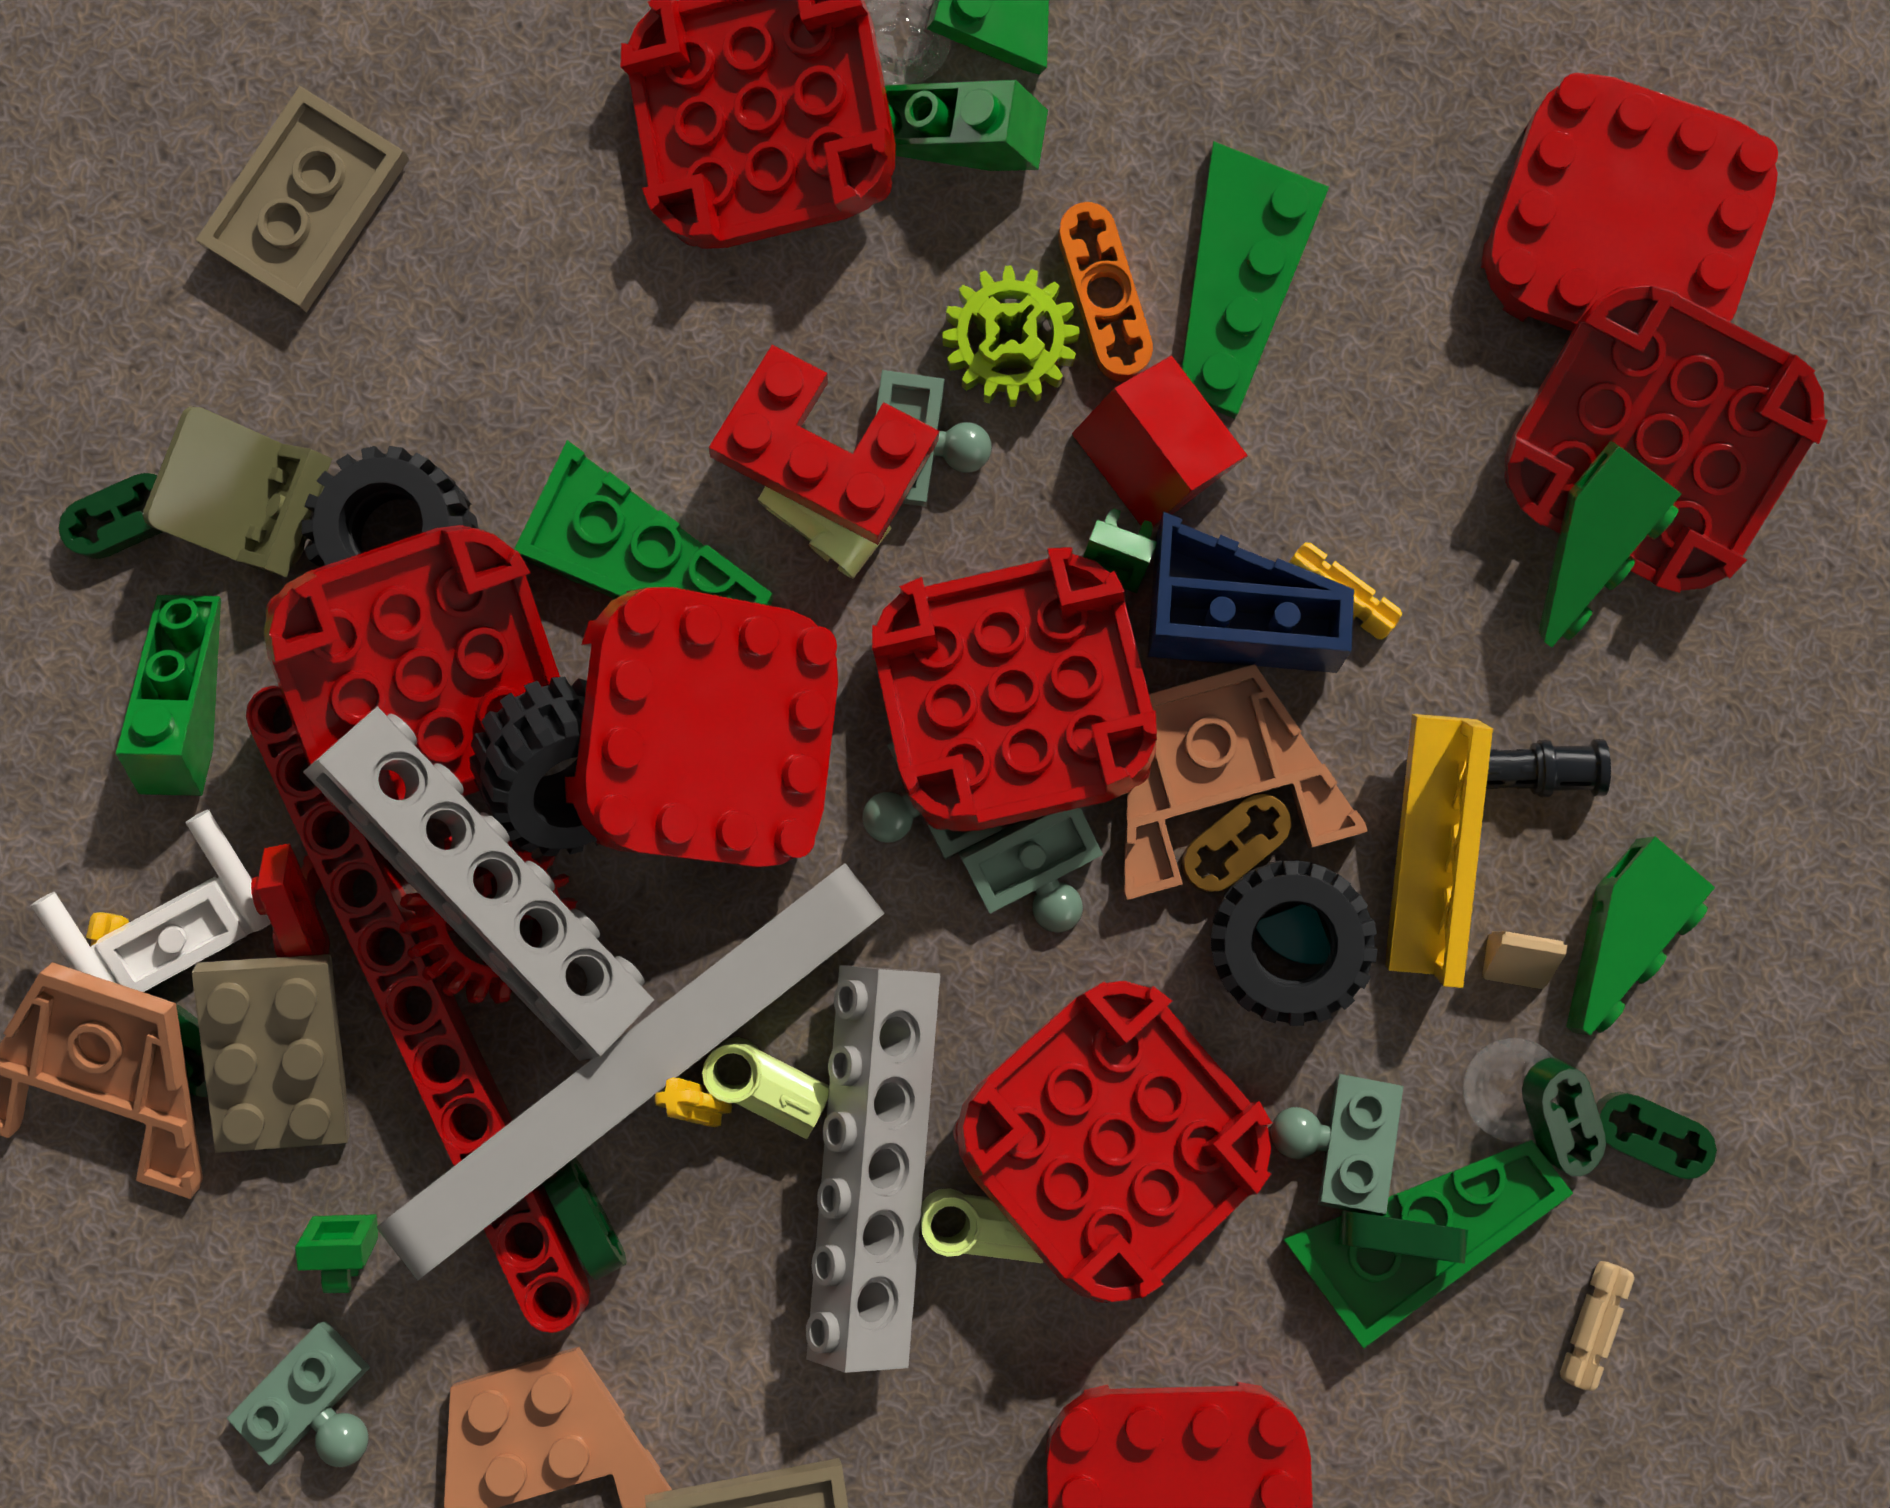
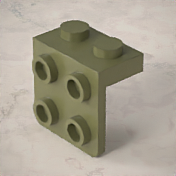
(235, 491)

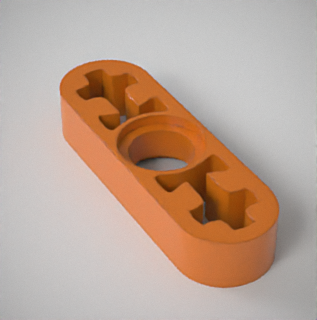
(1107, 243)

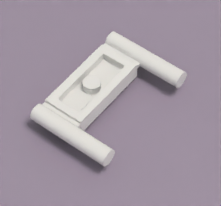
(171, 934)

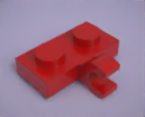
(288, 899)

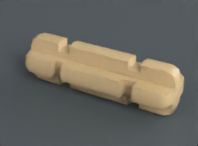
(1597, 1326)

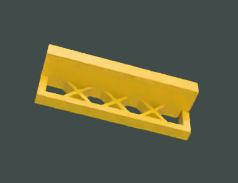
(1438, 847)

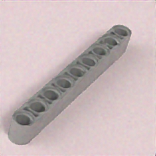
(628, 1072)

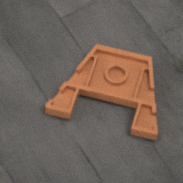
(1216, 746)
(110, 1053)
(539, 1433)

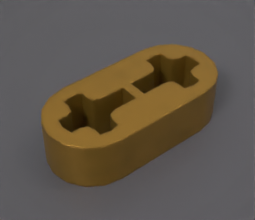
(1246, 854)

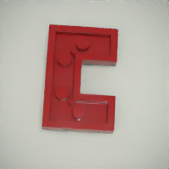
(770, 446)

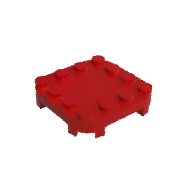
(759, 116)
(1628, 195)
(1690, 402)
(411, 627)
(1014, 693)
(705, 728)
(1113, 1142)
(1178, 1450)

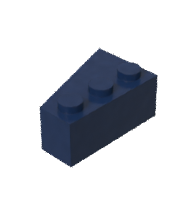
(1241, 607)

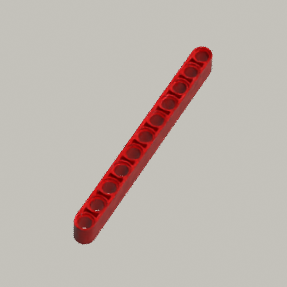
(419, 1040)

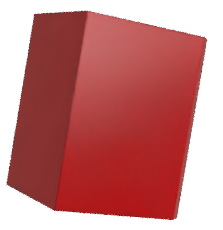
(1158, 441)

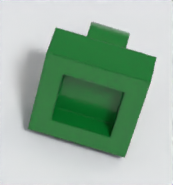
(1121, 550)
(337, 1247)

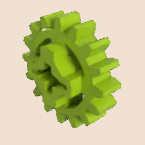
(1030, 355)

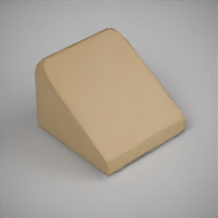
(1522, 959)

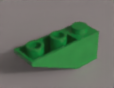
(968, 124)
(1601, 526)
(173, 699)
(1630, 923)

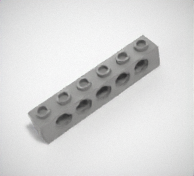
(445, 880)
(872, 1169)

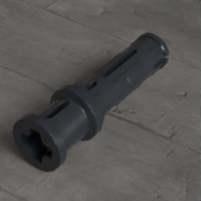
(1552, 768)

